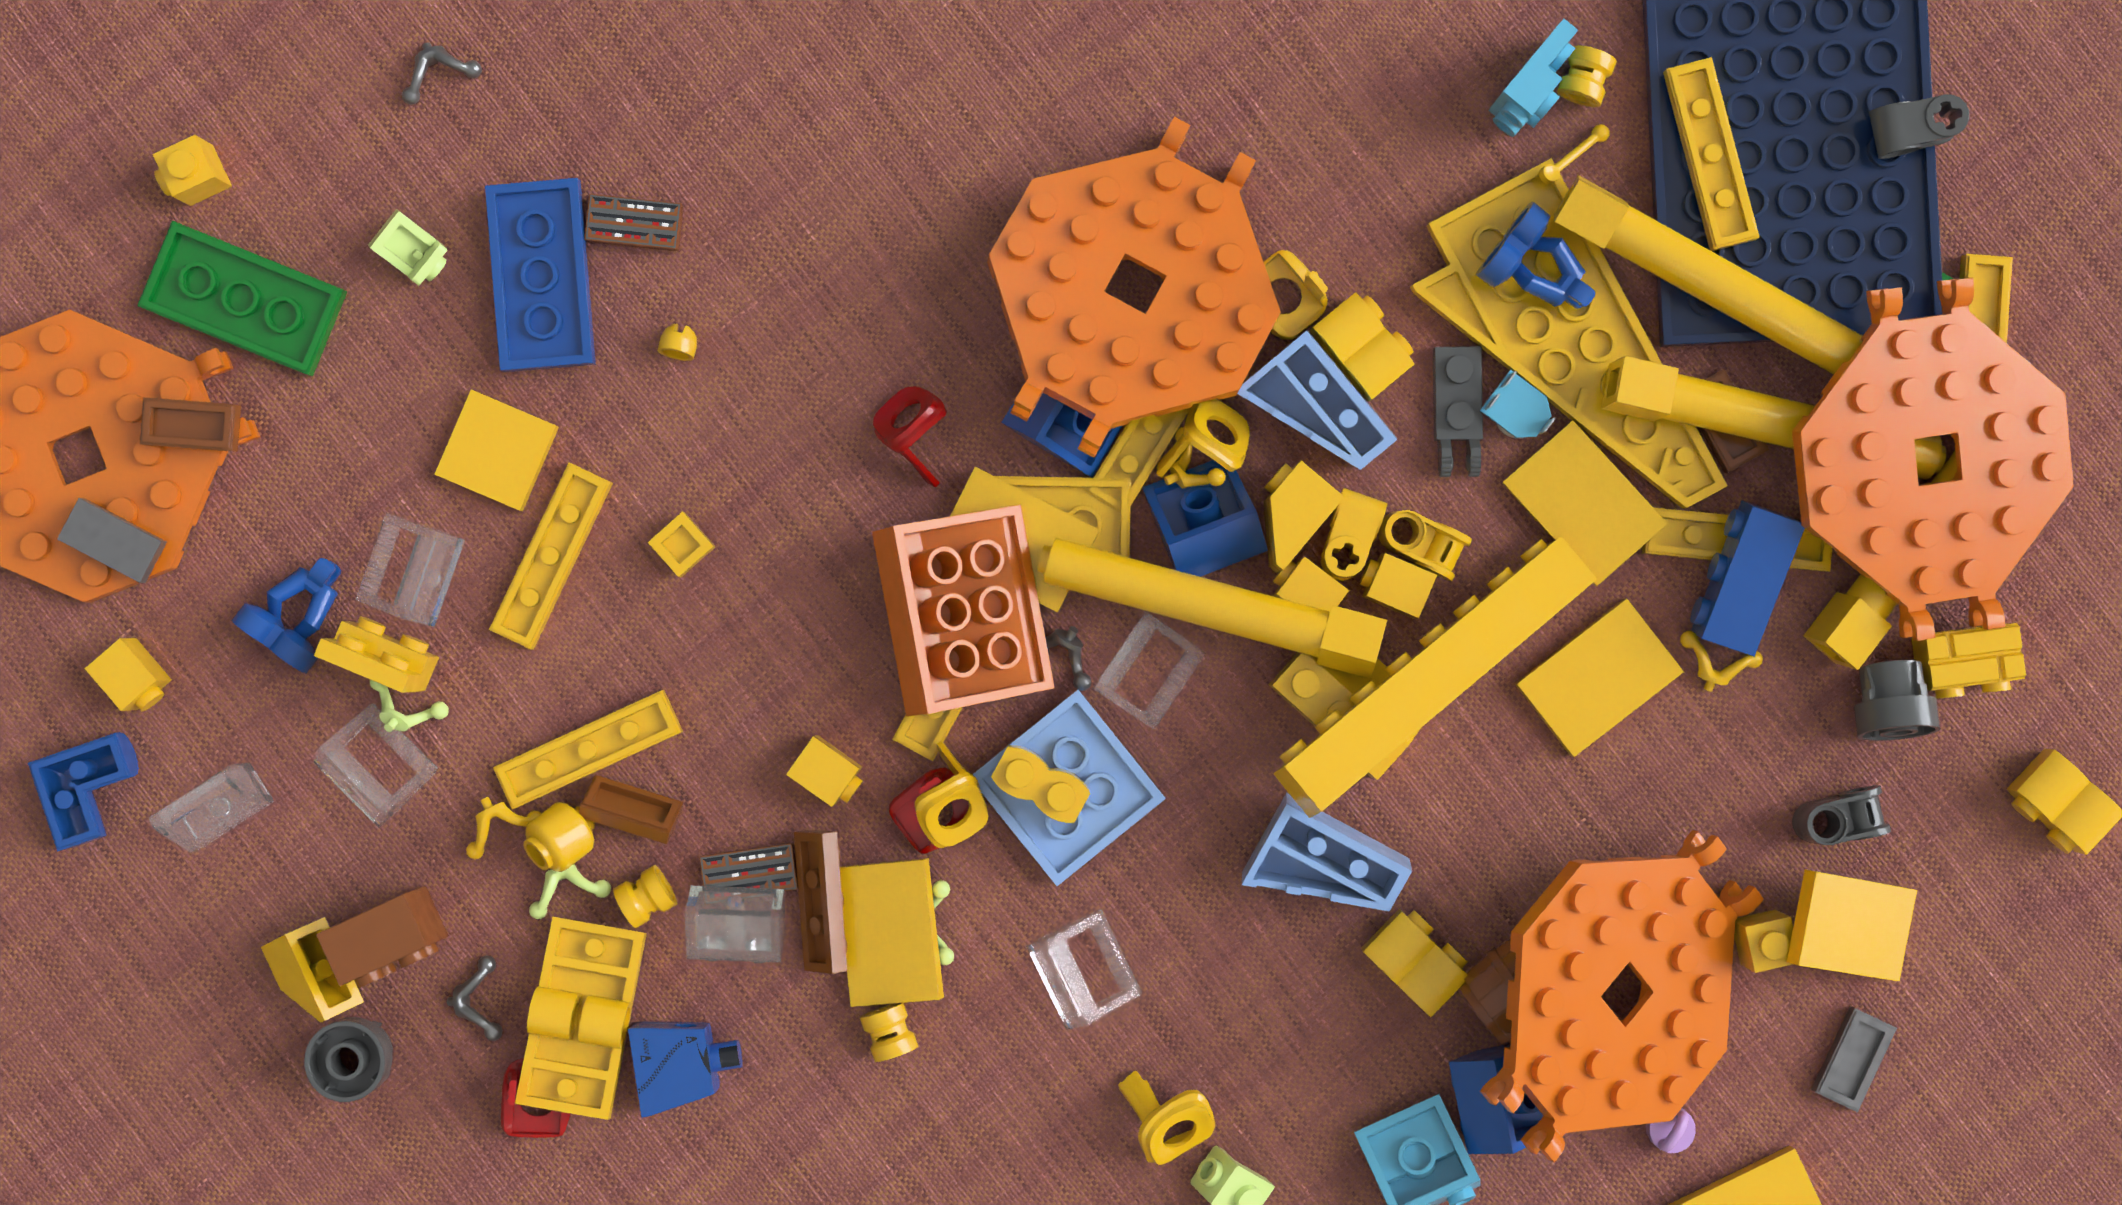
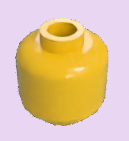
(558, 837)

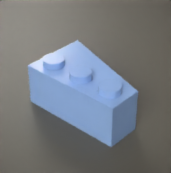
(1319, 401)
(1325, 860)

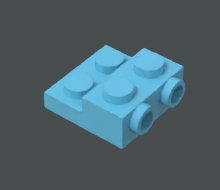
(1531, 90)
(1419, 1157)

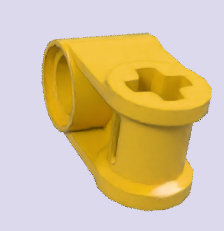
(1355, 528)
(1432, 544)

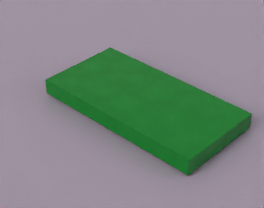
(242, 298)

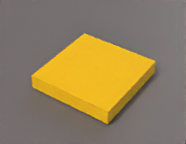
(496, 450)

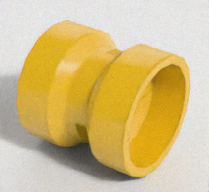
(1586, 76)
(648, 895)
(886, 1021)

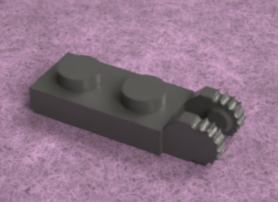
(1458, 405)

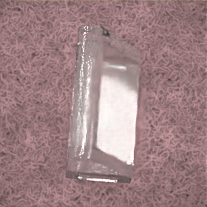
(425, 576)
(1127, 655)
(357, 781)
(212, 807)
(1065, 980)

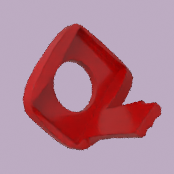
(902, 438)
(904, 814)
(520, 1123)

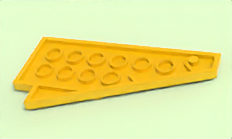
(1561, 347)

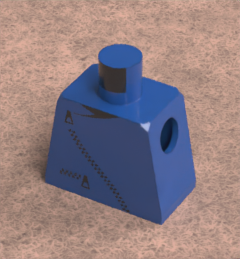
(678, 1063)

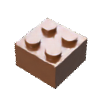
(392, 931)

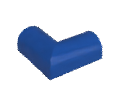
(68, 781)

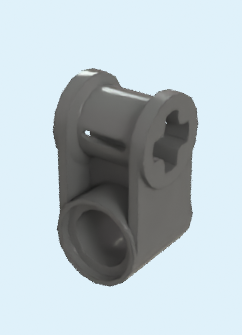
(1911, 125)
(1849, 816)

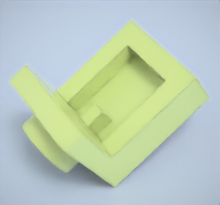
(409, 248)
(1229, 1182)

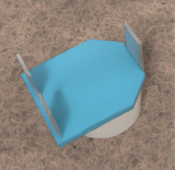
(1518, 408)

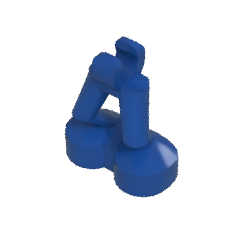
(1524, 236)
(267, 626)

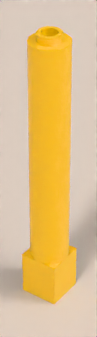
(1705, 275)
(1659, 392)
(1856, 620)
(1337, 638)

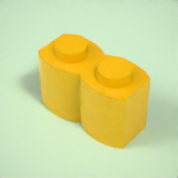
(1363, 346)
(1052, 789)
(2064, 802)
(1416, 961)

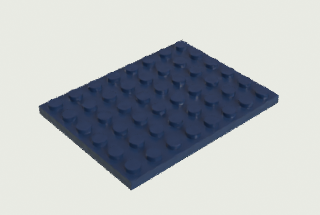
(1798, 111)

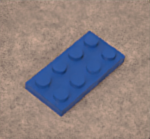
(540, 275)

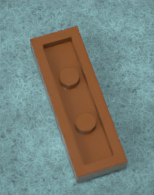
(820, 901)

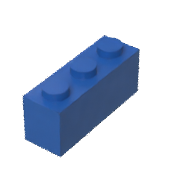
(1746, 577)

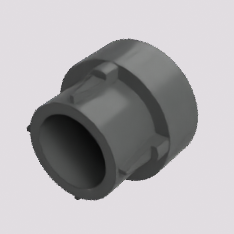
(1895, 702)
(329, 1073)

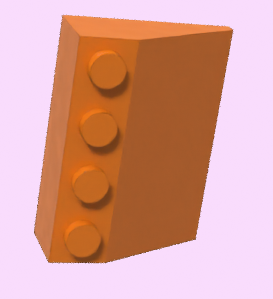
(963, 610)

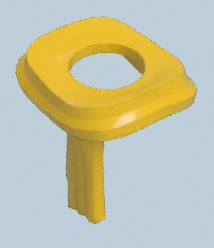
(1313, 294)
(1197, 434)
(961, 786)
(1158, 1118)

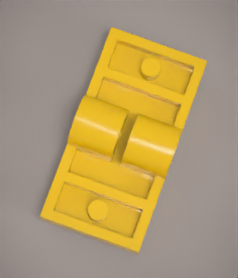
(580, 1018)

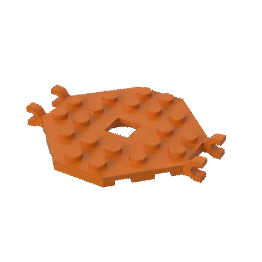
(1096, 348)
(82, 376)
(1862, 468)
(1571, 945)

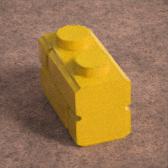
(1970, 659)

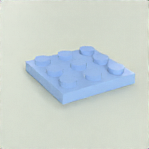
(1120, 790)

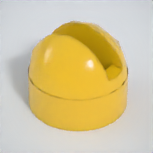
(677, 344)

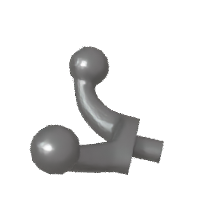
(429, 56)
(1074, 645)
(461, 999)

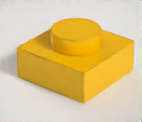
(681, 544)

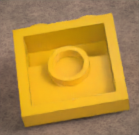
(376, 656)

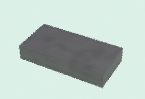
(112, 540)
(1853, 1059)

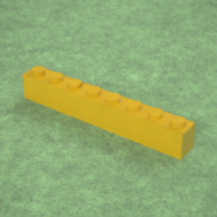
(1434, 676)

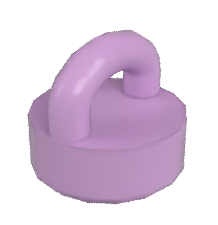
(1672, 1135)

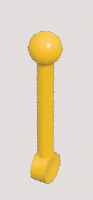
(1551, 173)

